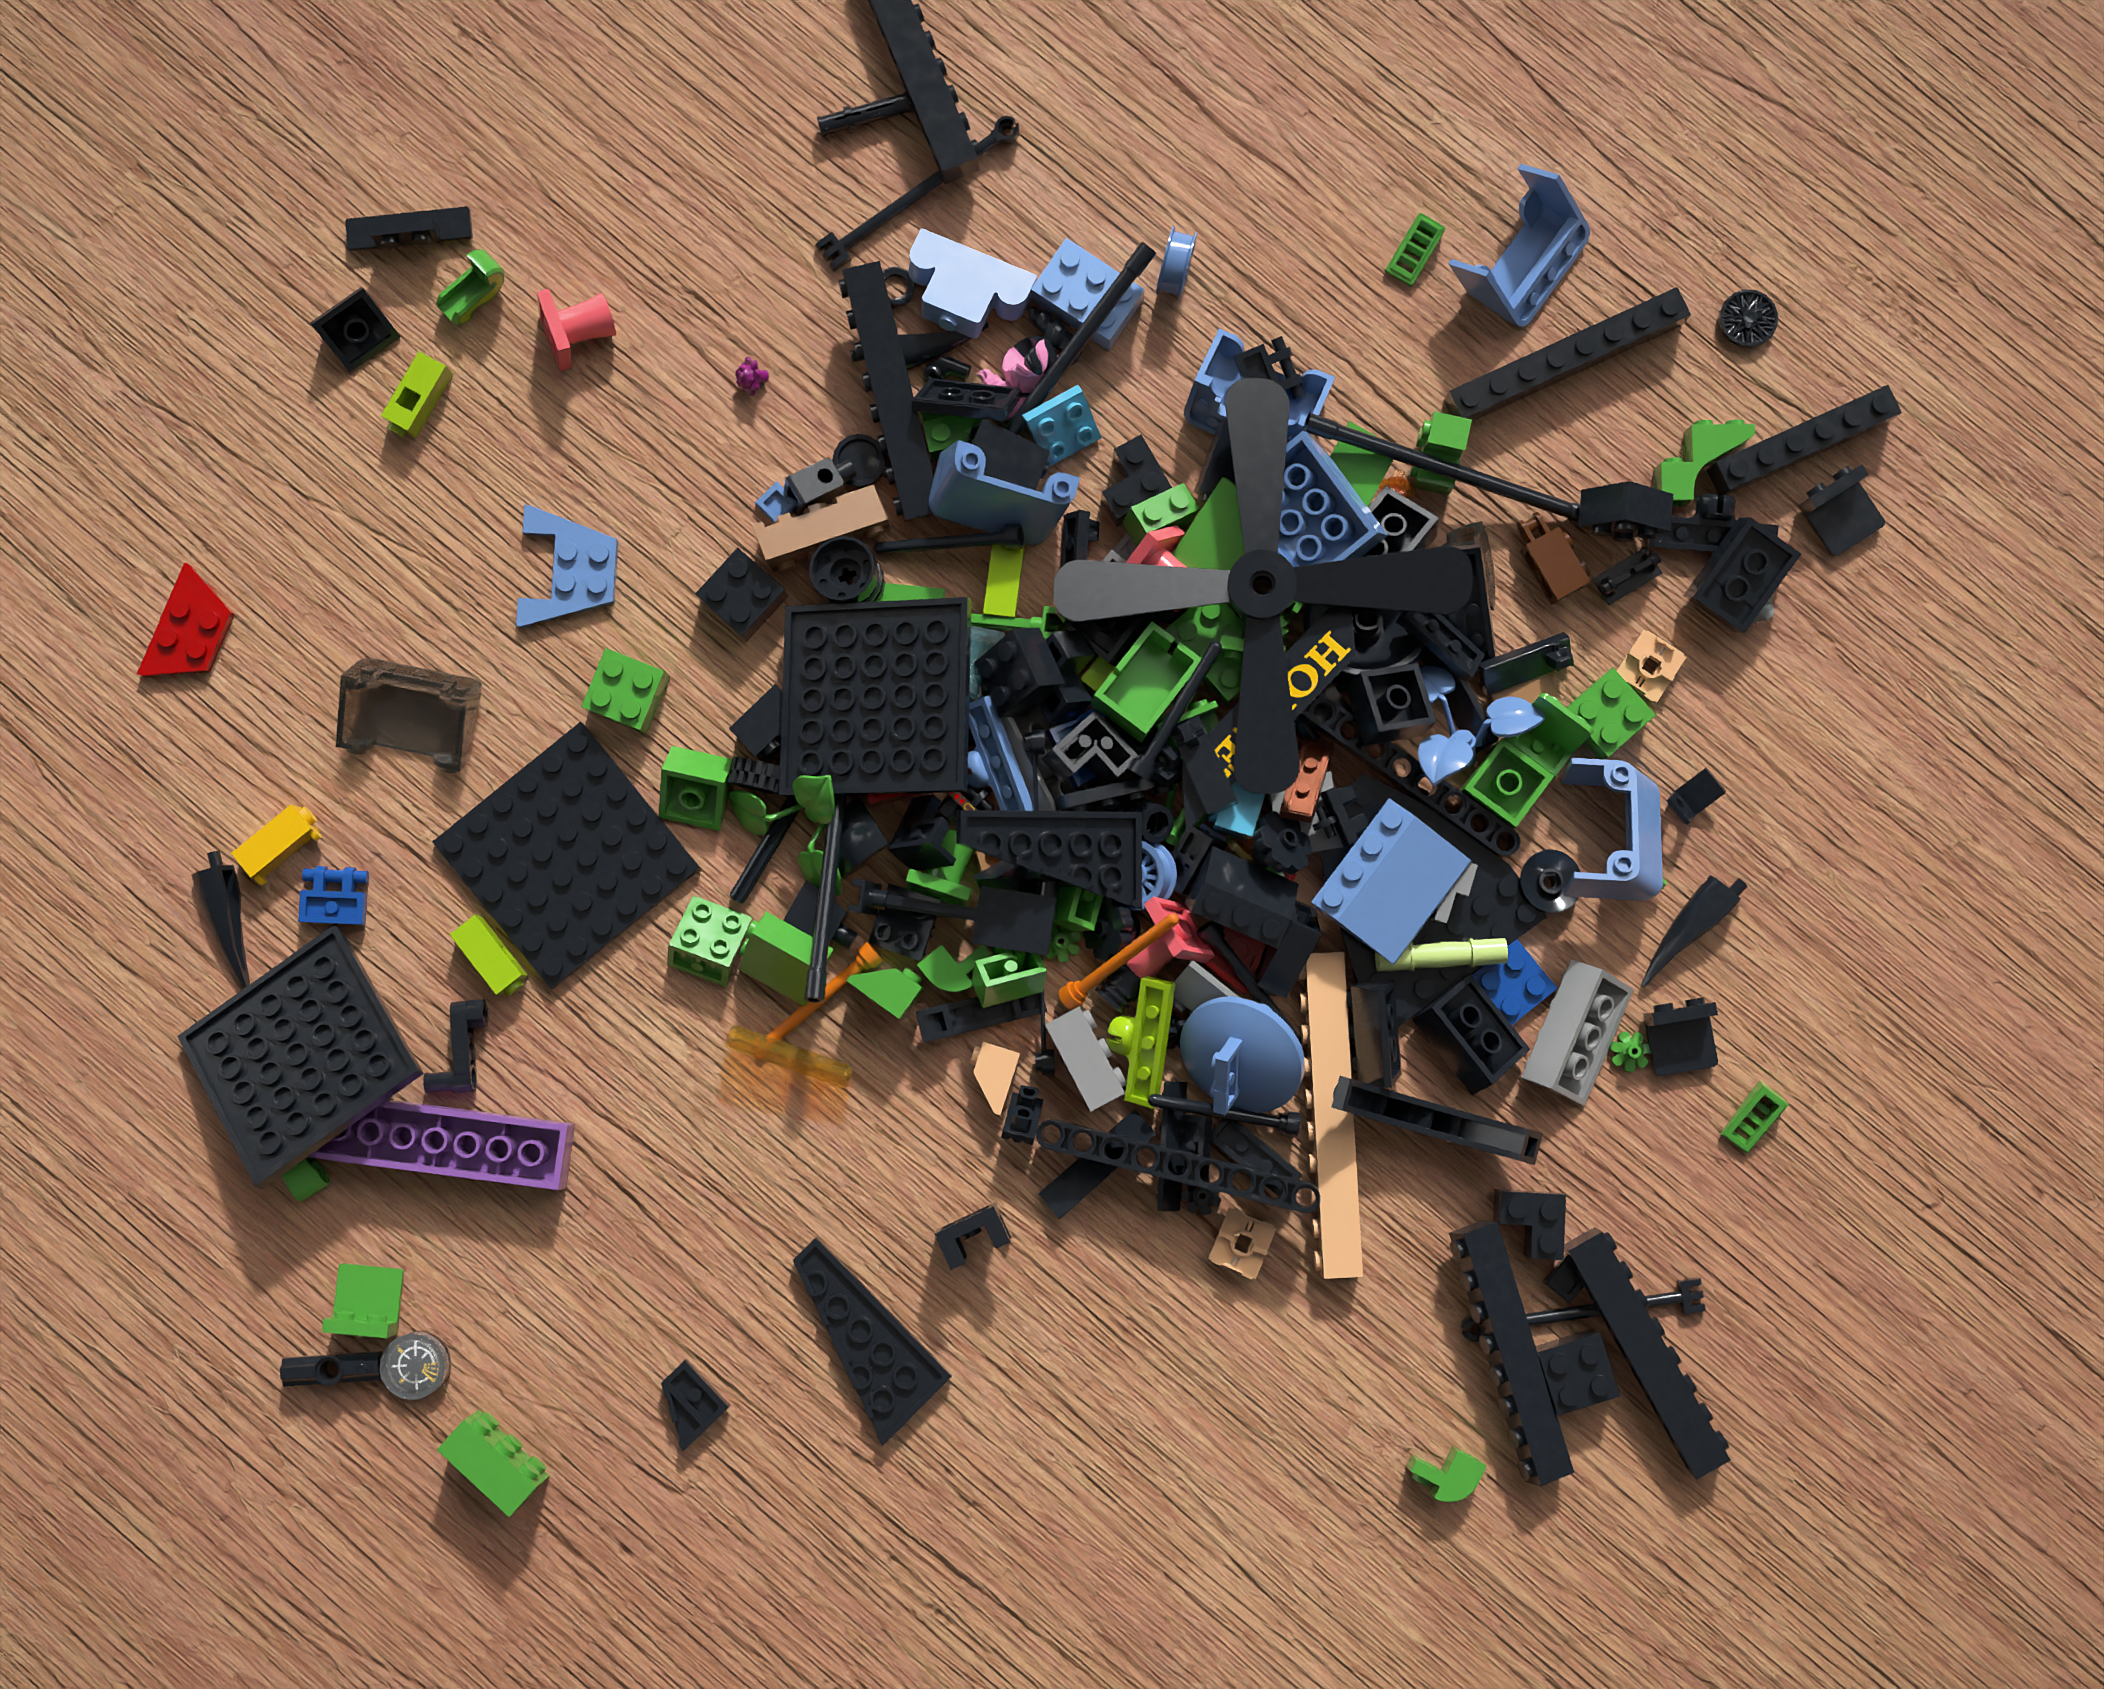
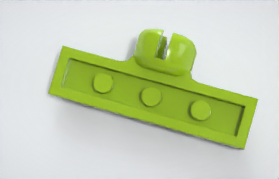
(1144, 1039)

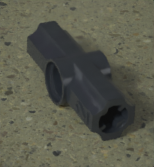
(313, 1369)

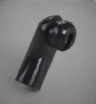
(945, 367)

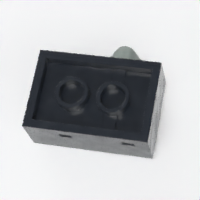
(1743, 575)

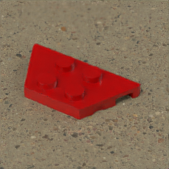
(188, 629)

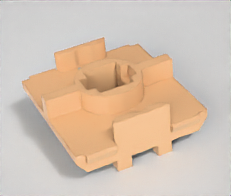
(1668, 661)
(1260, 1238)

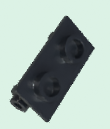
(1628, 575)

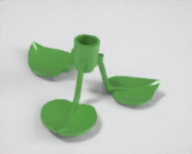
(815, 796)

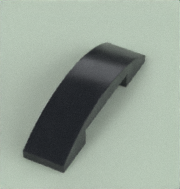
(969, 1015)

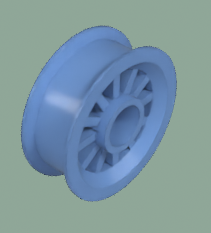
(1176, 263)
(1156, 867)

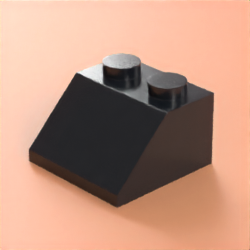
(761, 726)

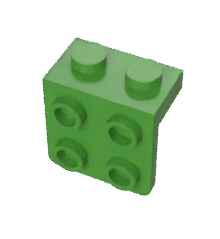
(1555, 737)

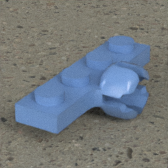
(994, 760)

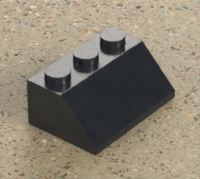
(1243, 897)
(1375, 1032)
(1471, 1035)

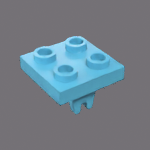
(1063, 425)

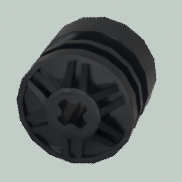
(837, 562)

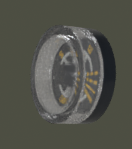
(415, 1365)

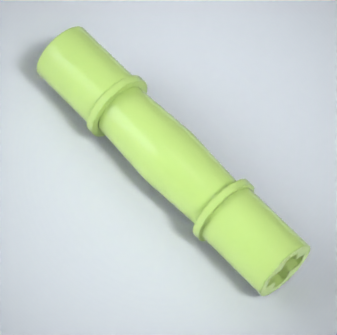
(1448, 955)

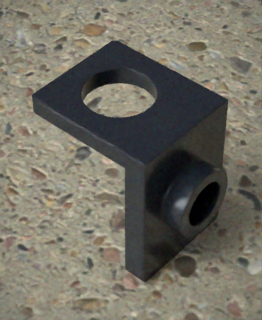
(1695, 795)

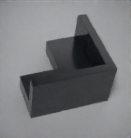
(920, 836)

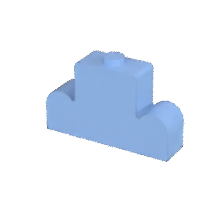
(966, 284)

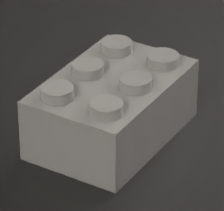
(1086, 1058)

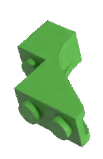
(1702, 446)

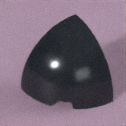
(859, 838)

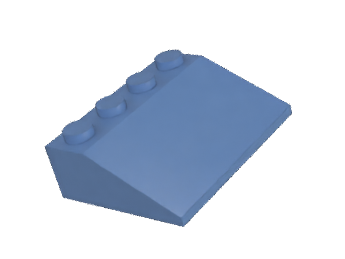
(1321, 509)
(1391, 881)

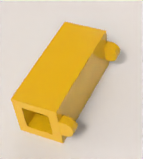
(276, 842)

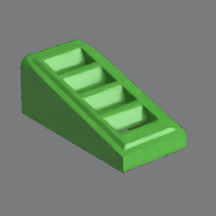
(1426, 225)
(1763, 1124)

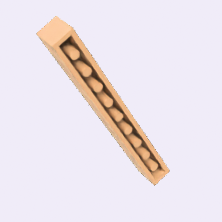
(1330, 1128)

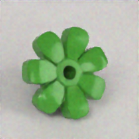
(1067, 947)
(1624, 1051)

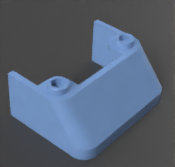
(1536, 257)
(1633, 872)

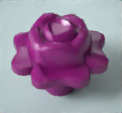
(750, 376)

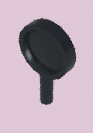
(866, 458)

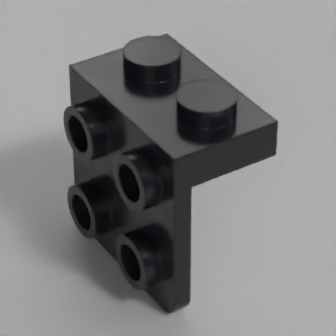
(1842, 511)
(1681, 1037)

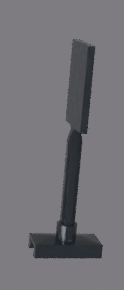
(1001, 919)

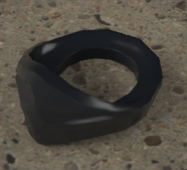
(897, 271)

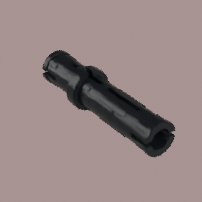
(863, 114)

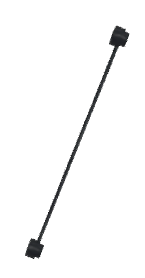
(1036, 744)

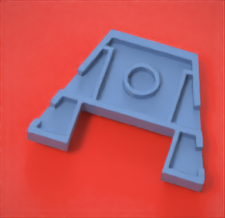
(581, 569)

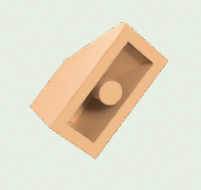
(994, 1072)

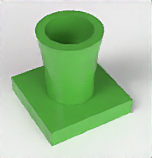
(945, 881)

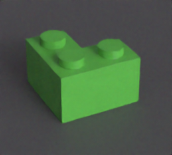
(1444, 438)
(1008, 976)

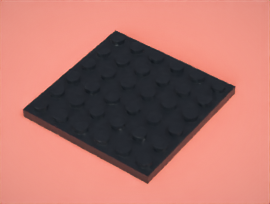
(877, 696)
(566, 855)
(299, 1056)

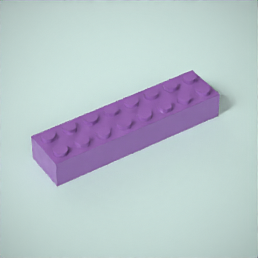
(457, 1144)

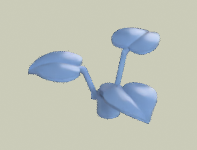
(1444, 756)

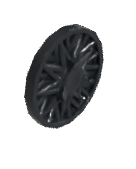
(1748, 318)

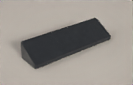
(1463, 703)
(1087, 1174)

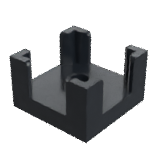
(970, 1226)

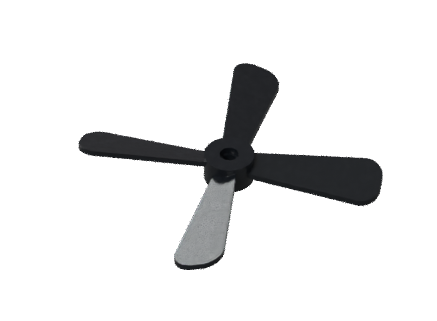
(1407, 581)

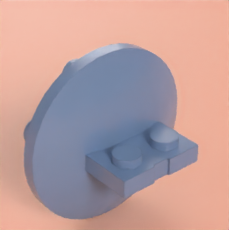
(1242, 1055)

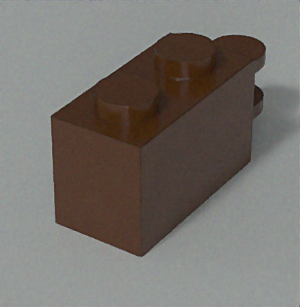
(1552, 559)

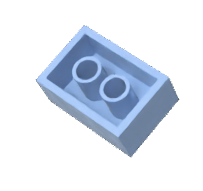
(1074, 286)

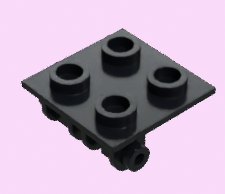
(903, 930)

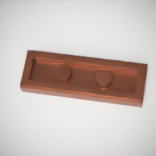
(1302, 797)

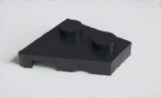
(692, 1402)

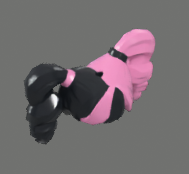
(1031, 357)

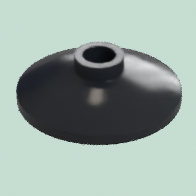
(1554, 866)

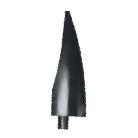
(926, 346)
(221, 904)
(1699, 915)

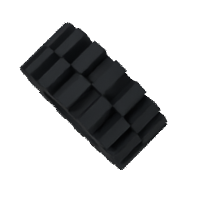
(754, 775)

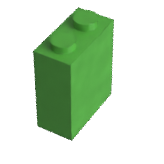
(778, 956)

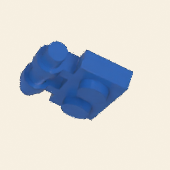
(333, 906)

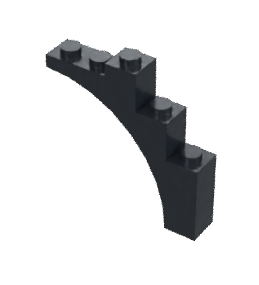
(1436, 1120)

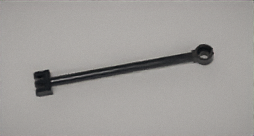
(839, 247)
(1681, 1297)

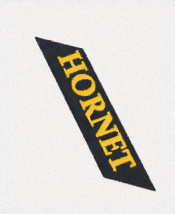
(1310, 667)

